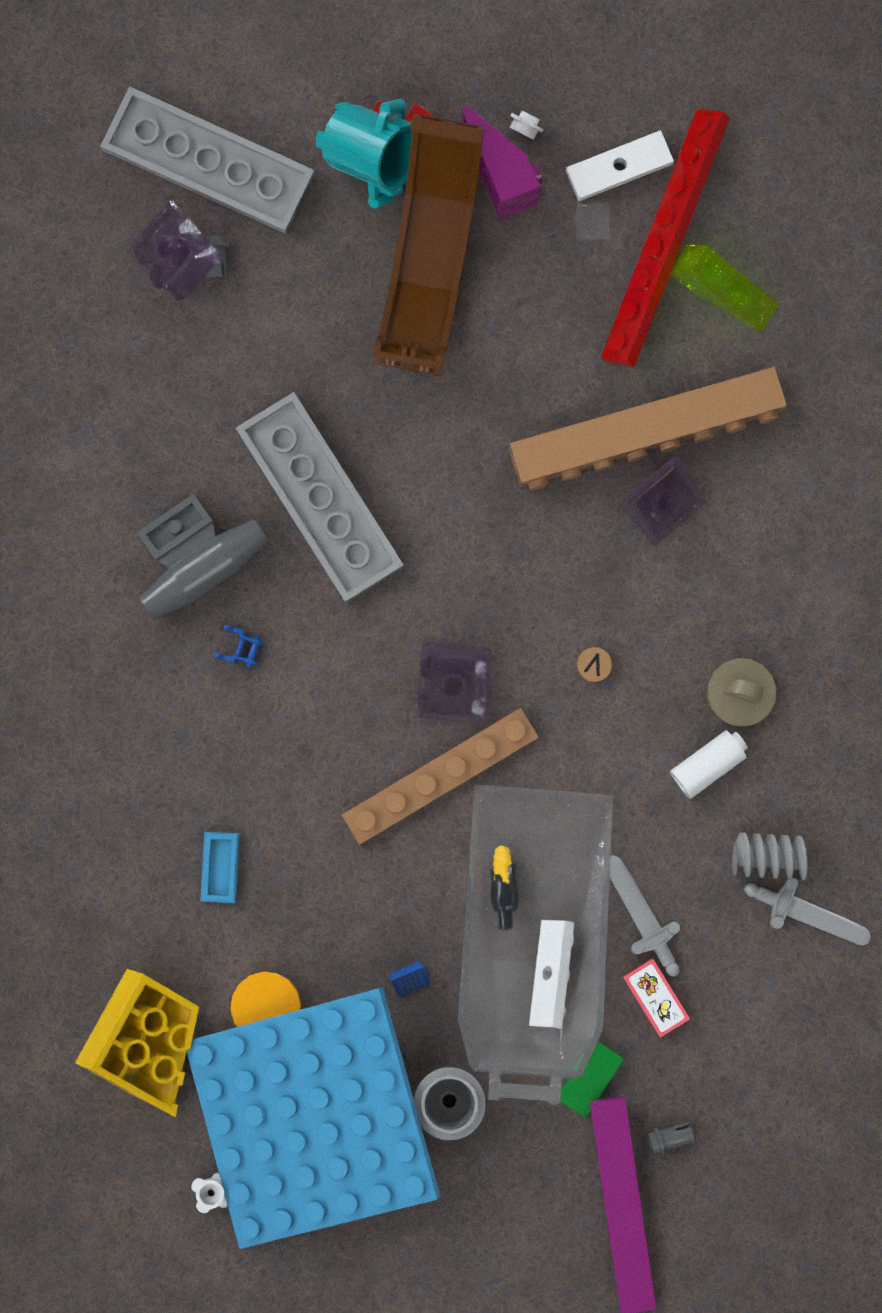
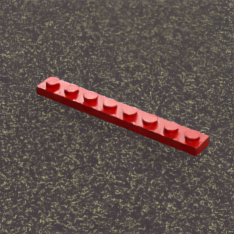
(665, 237)

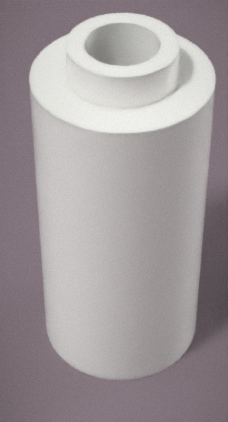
(709, 763)

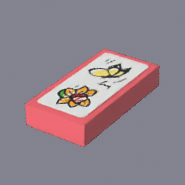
(656, 997)

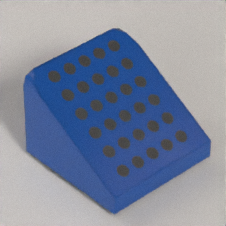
(409, 978)

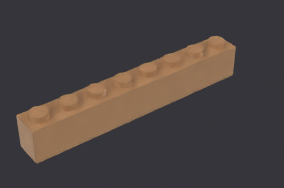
(647, 427)

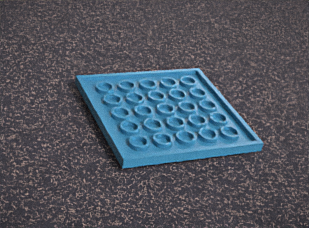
(312, 1119)

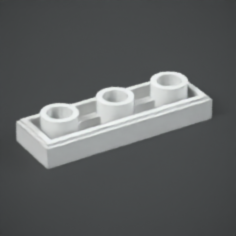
(638, 157)
(551, 974)

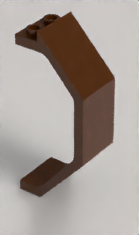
(430, 245)

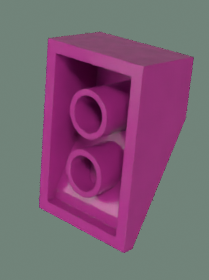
(505, 170)

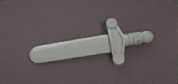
(786, 904)
(653, 935)

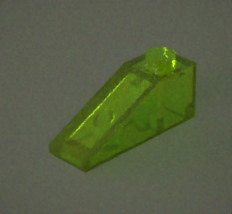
(723, 286)

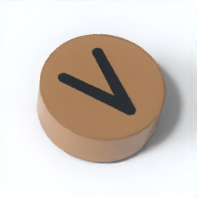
(594, 664)

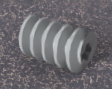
(770, 855)

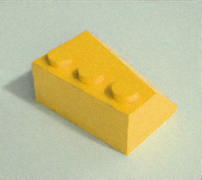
(142, 1041)

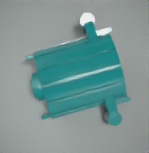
(370, 147)

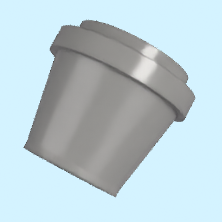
(453, 1121)

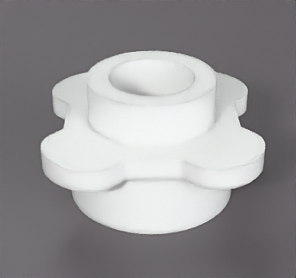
(525, 124)
(205, 1201)

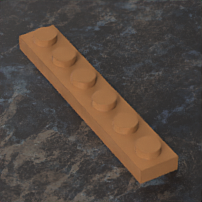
(440, 776)

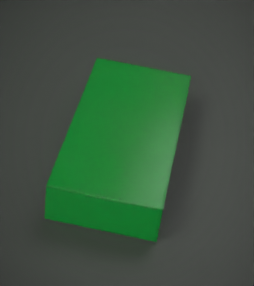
(597, 1074)

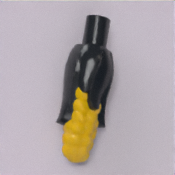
(504, 887)

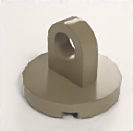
(741, 692)

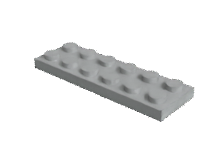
(207, 160)
(319, 497)

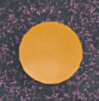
(263, 997)

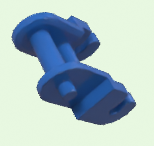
(253, 651)

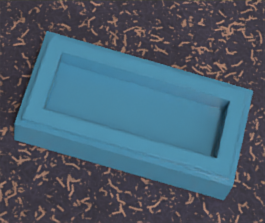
(220, 867)

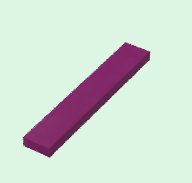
(622, 1205)

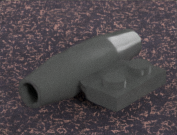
(194, 555)

